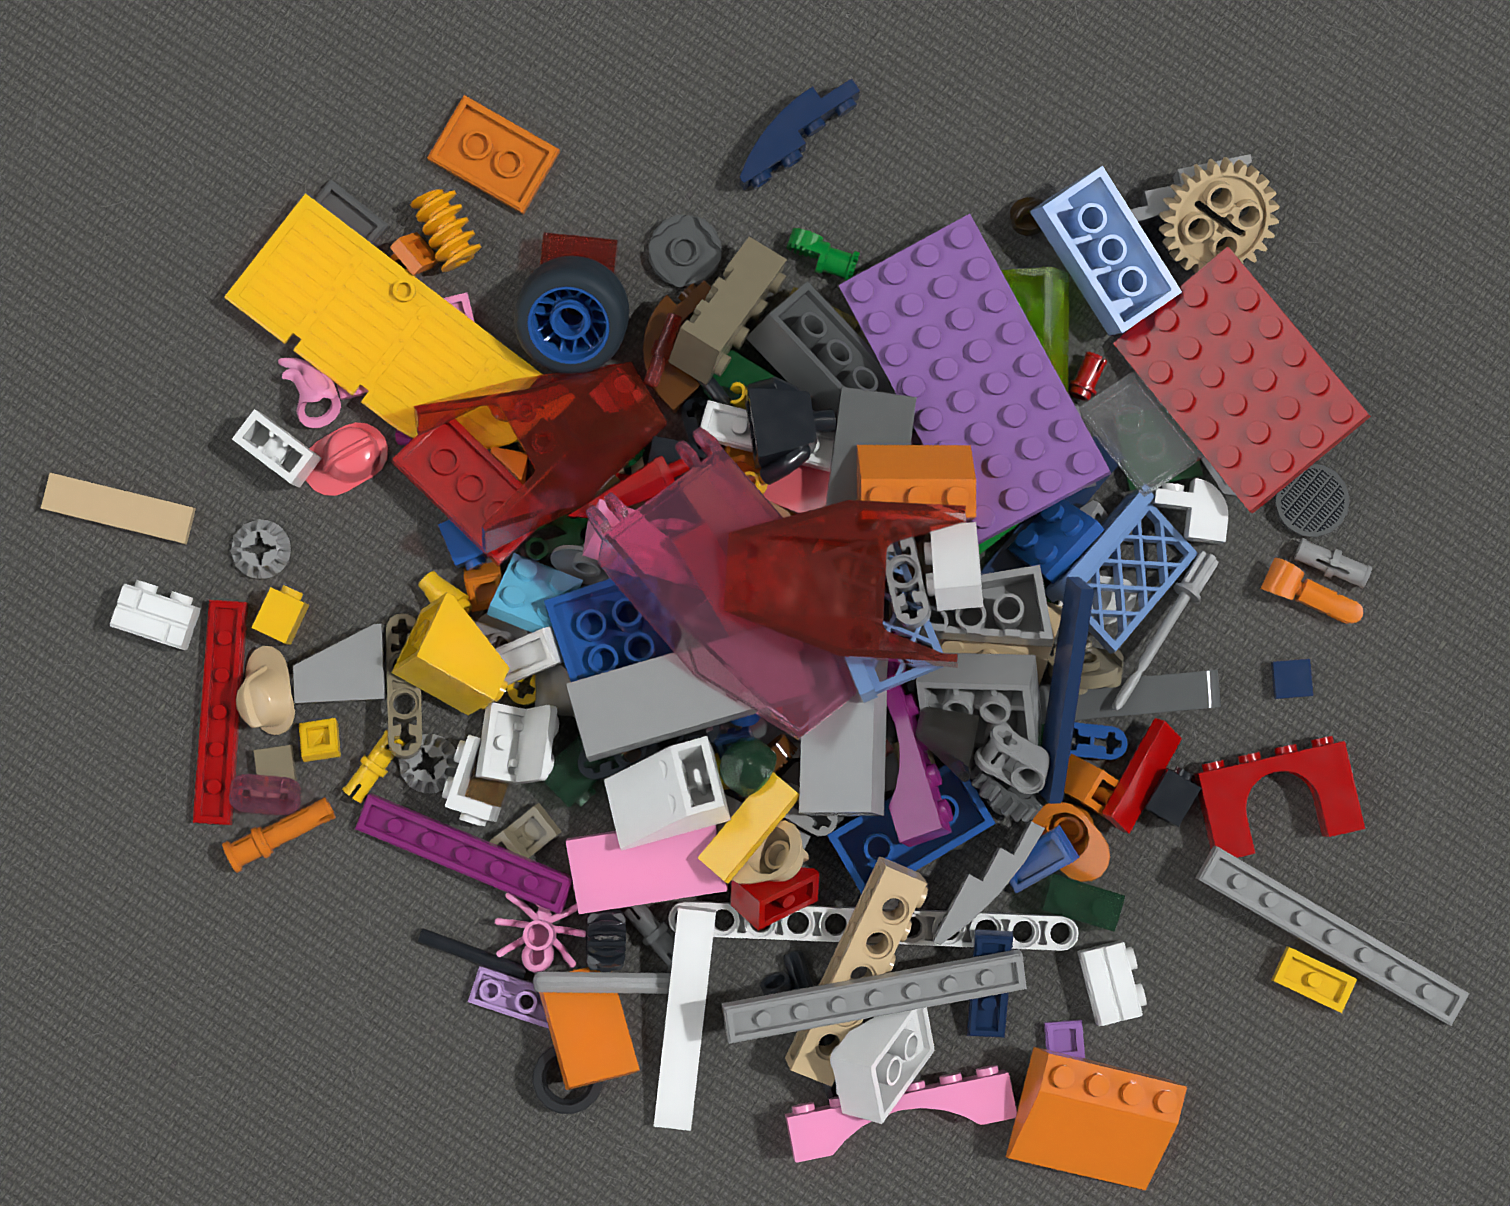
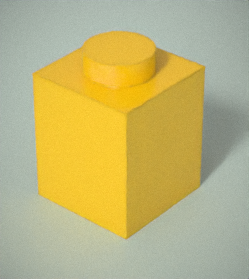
(281, 614)

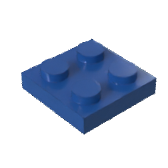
(1056, 539)

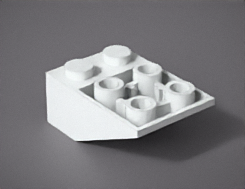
(667, 794)

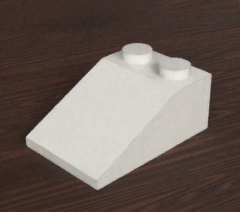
(881, 1062)

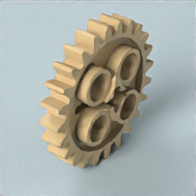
(1240, 189)

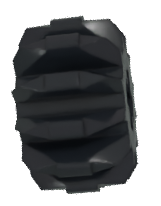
(605, 940)

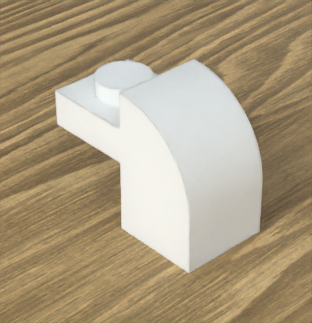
(1205, 509)

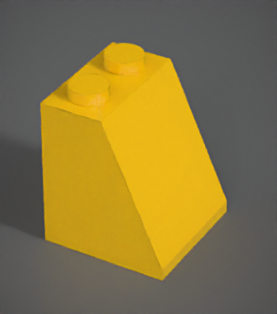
(452, 658)

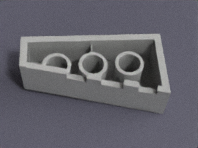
(1011, 612)

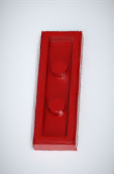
(1141, 775)

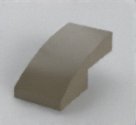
(528, 832)

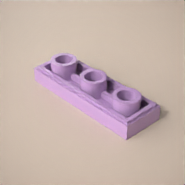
(503, 995)

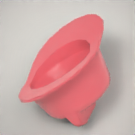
(348, 458)

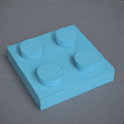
(523, 592)

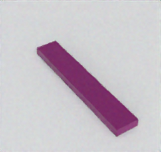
(465, 853)

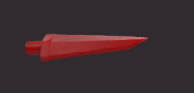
(641, 484)

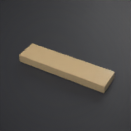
(118, 508)

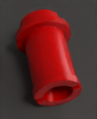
(1087, 377)

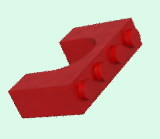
(1322, 768)

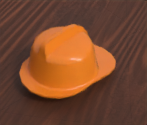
(1082, 834)

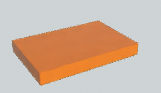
(493, 154)
(589, 1036)

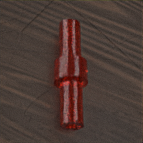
(662, 350)

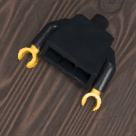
(780, 427)

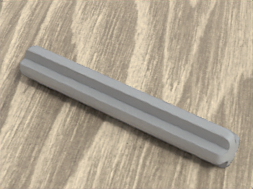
(602, 982)

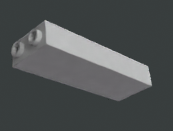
(646, 706)
(846, 757)

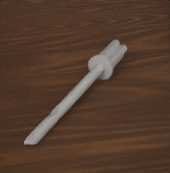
(1188, 590)

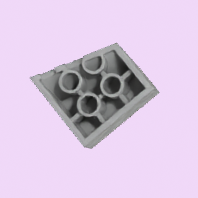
(988, 685)

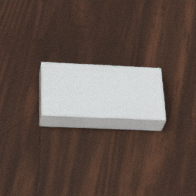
(530, 654)

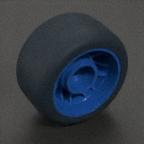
(566, 340)

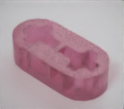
(265, 794)

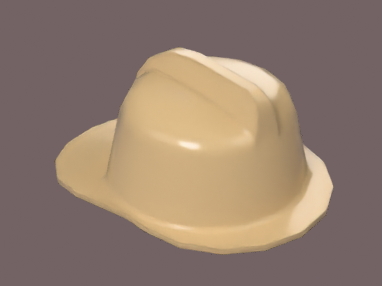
(266, 693)
(776, 857)

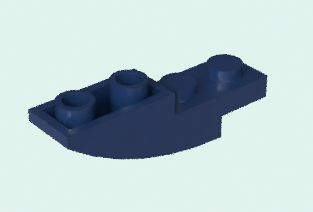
(783, 138)

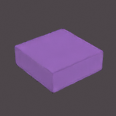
(1065, 1037)

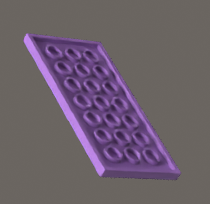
(978, 371)

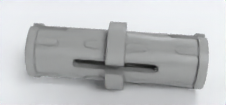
(1333, 563)

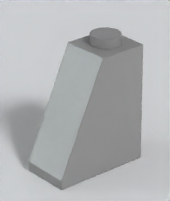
(344, 671)

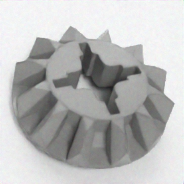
(273, 561)
(421, 779)

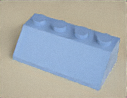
(1106, 251)

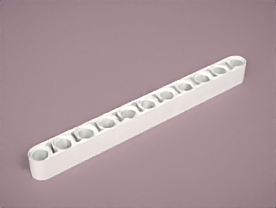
(928, 919)

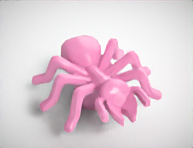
(539, 936)

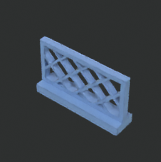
(1117, 526)
(864, 669)

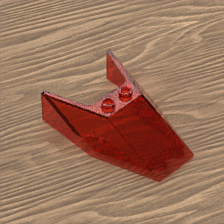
(572, 430)
(826, 574)

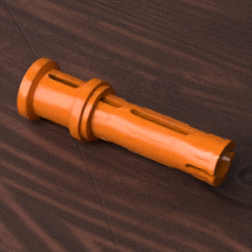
(263, 841)

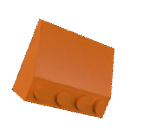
(1094, 1118)

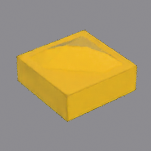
(319, 739)

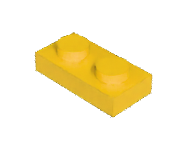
(1314, 979)

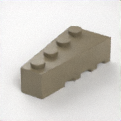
(727, 310)

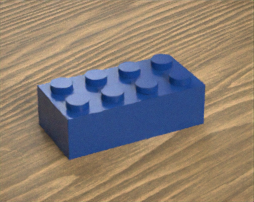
(868, 837)

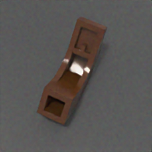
(675, 385)

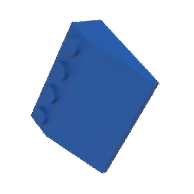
(601, 630)

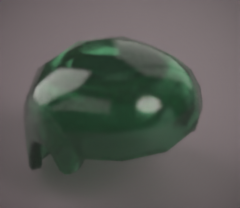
(747, 765)

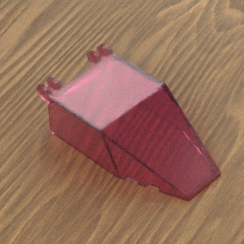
(673, 570)

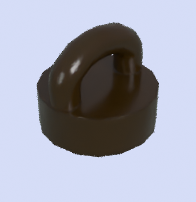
(1022, 219)

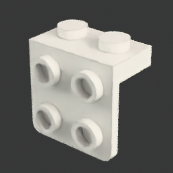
(517, 743)
(456, 787)

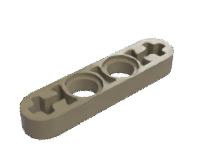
(397, 686)

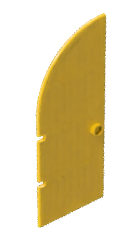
(372, 323)

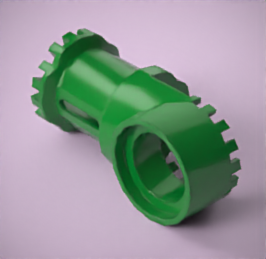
(829, 258)

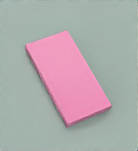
(642, 874)

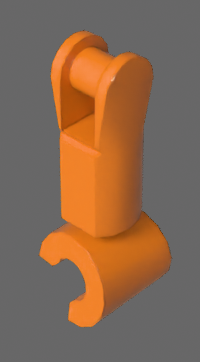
(1286, 581)

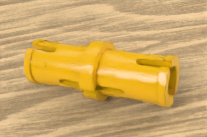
(372, 768)

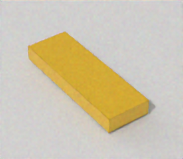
(748, 828)

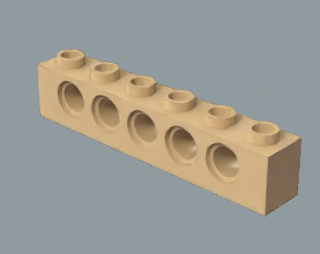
(885, 882)

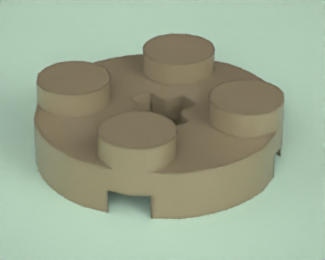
(1099, 668)

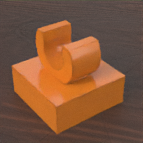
(413, 253)

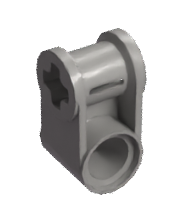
(1014, 760)

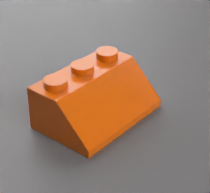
(917, 475)

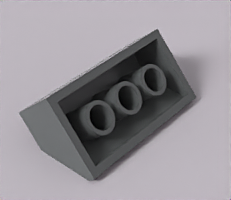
(817, 349)

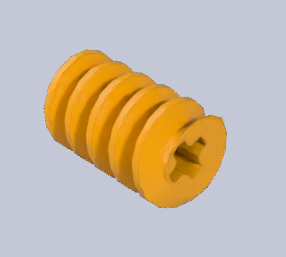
(445, 228)

